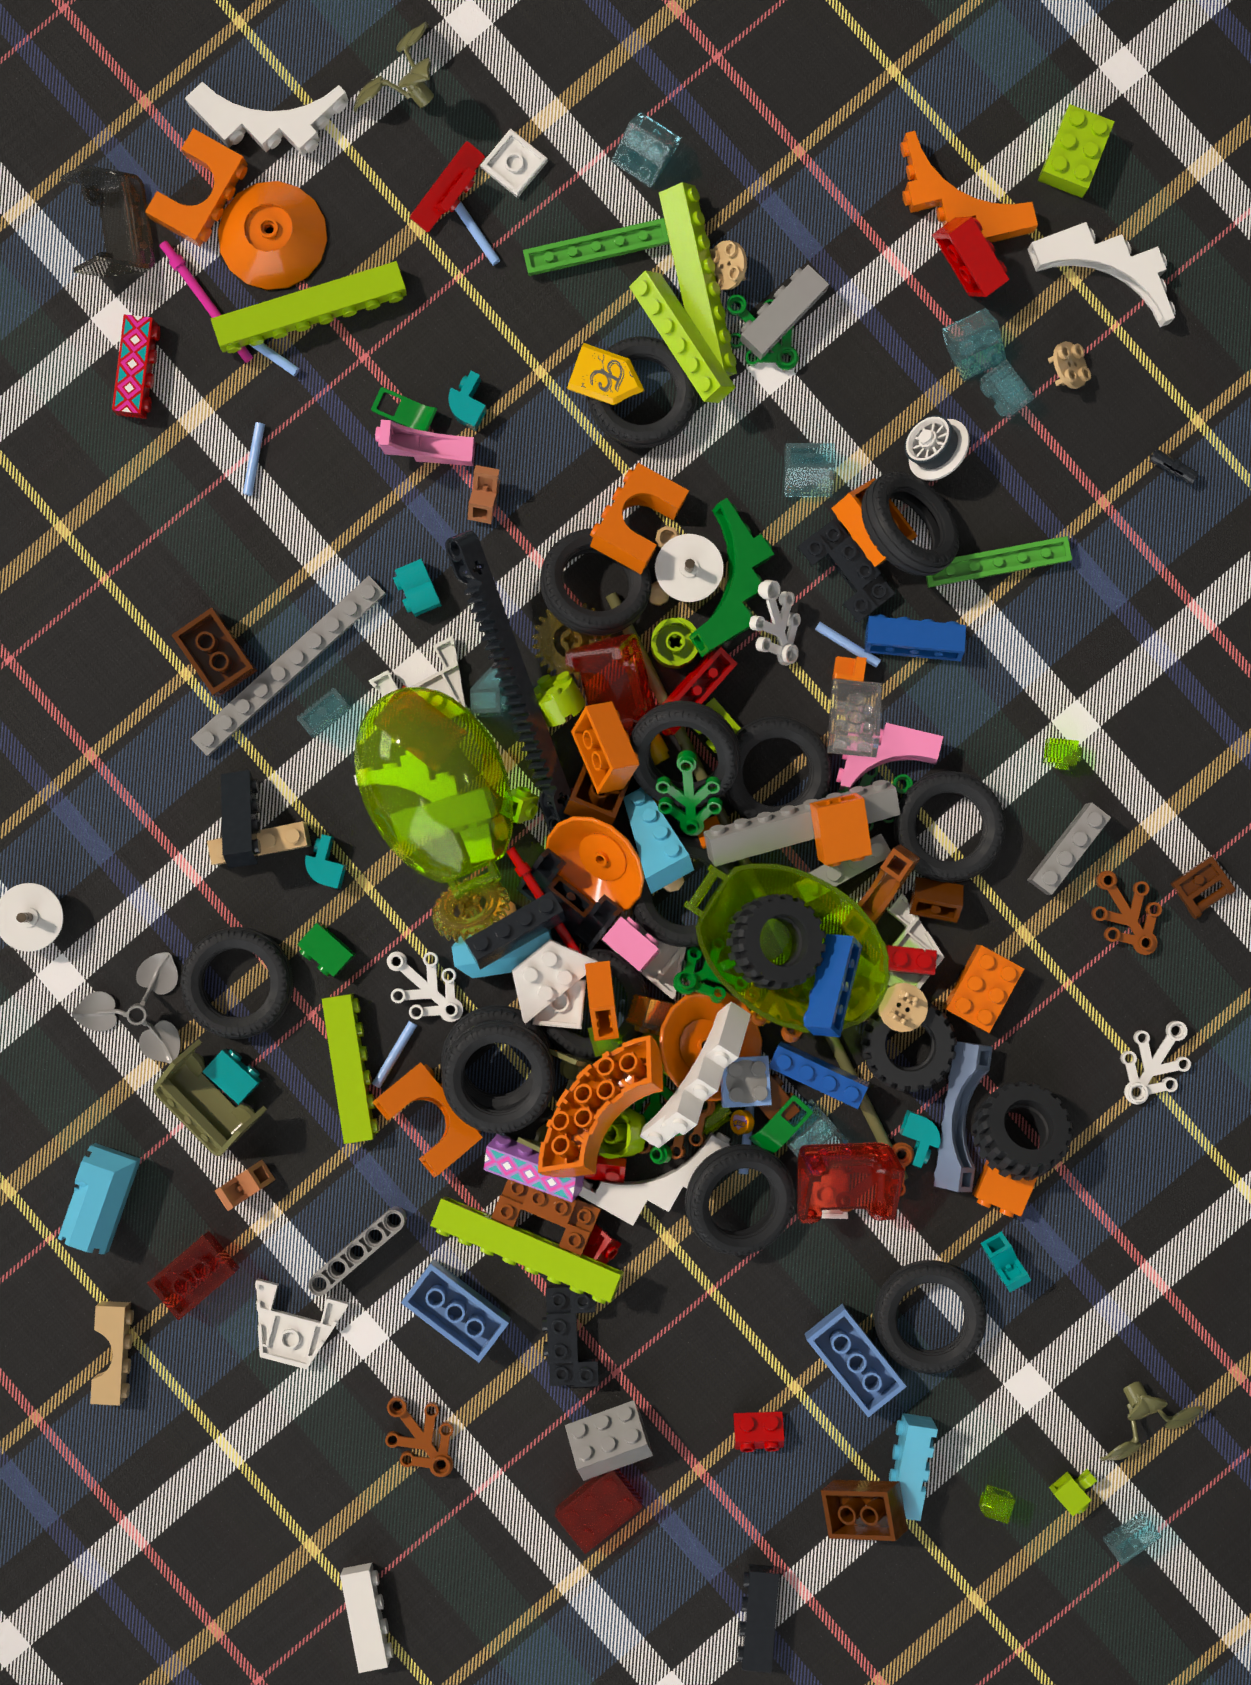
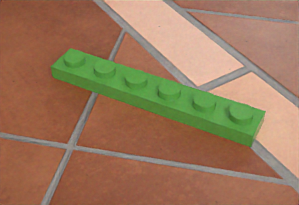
(596, 246)
(1003, 561)

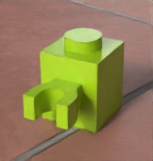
(1072, 1492)

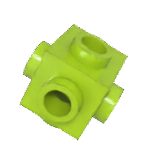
(524, 805)

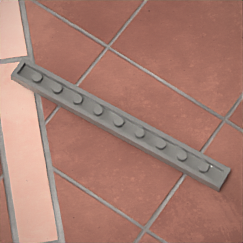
(288, 666)

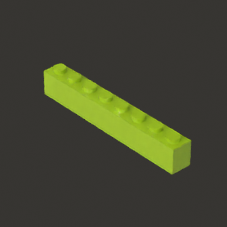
(696, 270)
(309, 307)
(527, 1249)

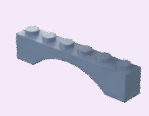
(954, 1164)

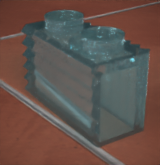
(1006, 390)
(324, 712)
(1132, 1538)

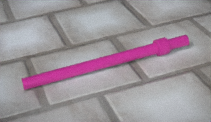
(178, 264)

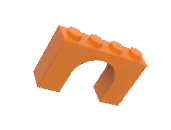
(196, 221)
(641, 488)
(421, 1085)

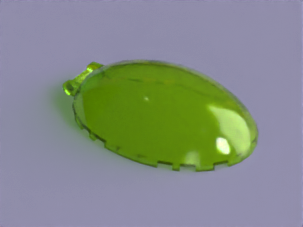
(434, 786)
(838, 915)

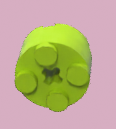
(660, 643)
(558, 698)
(624, 1136)

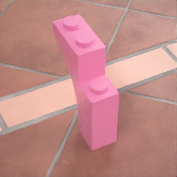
(425, 445)
(896, 744)

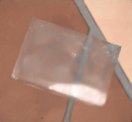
(854, 718)

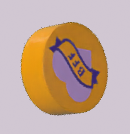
(742, 1122)

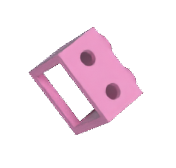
(631, 944)

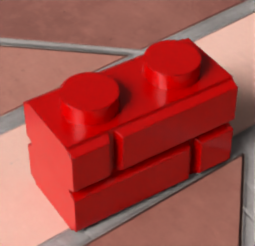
(911, 960)

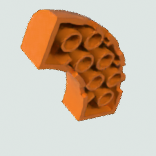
(595, 1103)

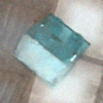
(645, 149)
(974, 343)
(809, 469)
(487, 697)
(815, 1130)

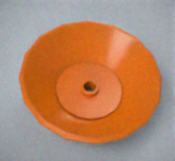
(278, 257)
(598, 860)
(689, 1025)

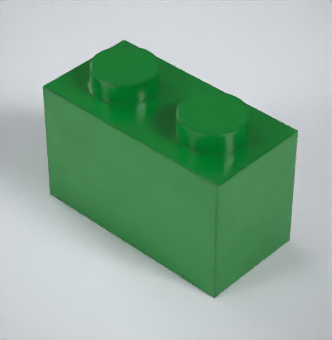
(325, 950)

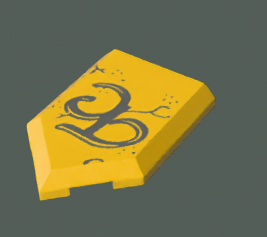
(604, 376)

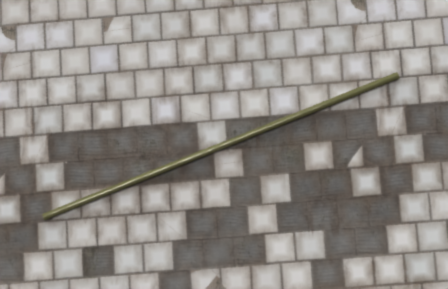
(700, 774)

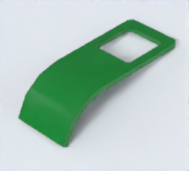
(408, 412)
(778, 1129)

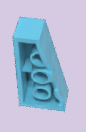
(658, 846)
(911, 1460)

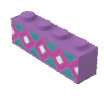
(520, 1164)

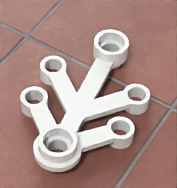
(785, 651)
(428, 988)
(1153, 1065)

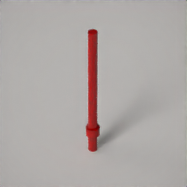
(523, 870)

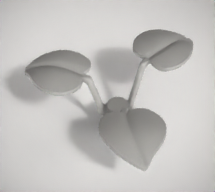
(159, 1041)

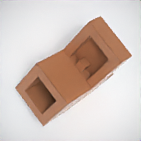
(484, 494)
(244, 1185)

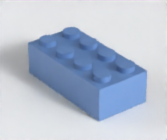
(456, 1310)
(855, 1360)

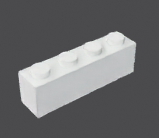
(366, 1618)

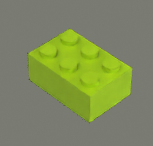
(1076, 151)

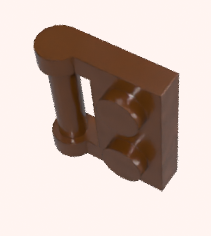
(1197, 881)

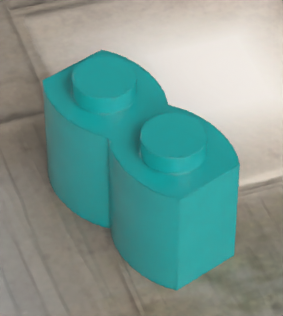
(417, 588)

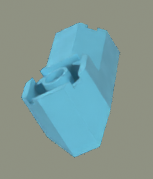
(464, 961)
(99, 1199)

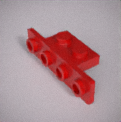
(448, 187)

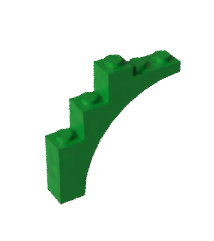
(742, 583)

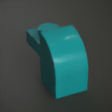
(463, 406)
(322, 870)
(924, 1131)
(1005, 1262)

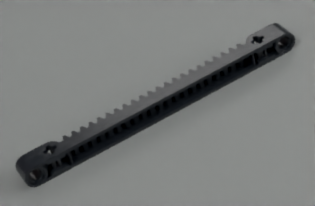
(465, 555)

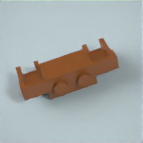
(576, 1216)

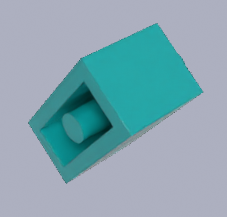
(232, 1075)

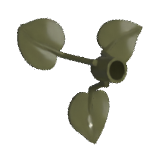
(413, 81)
(1141, 1406)

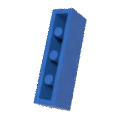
(915, 638)
(832, 986)
(819, 1075)

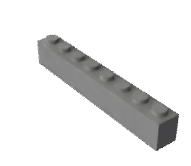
(789, 825)

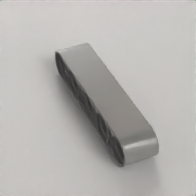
(347, 1257)

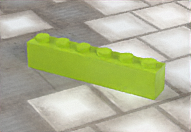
(682, 337)
(348, 1068)

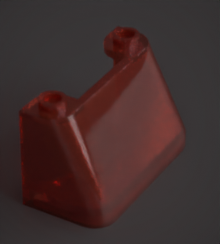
(614, 673)
(848, 1178)

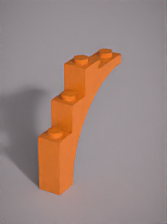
(931, 190)

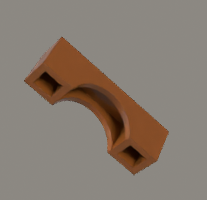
(888, 882)

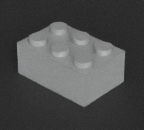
(608, 1440)

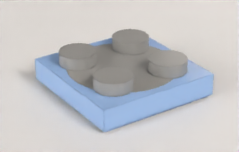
(746, 1082)

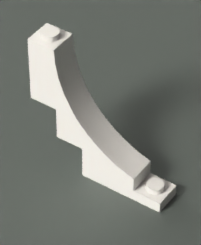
(628, 1198)

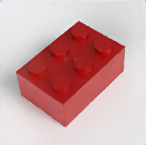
(971, 256)

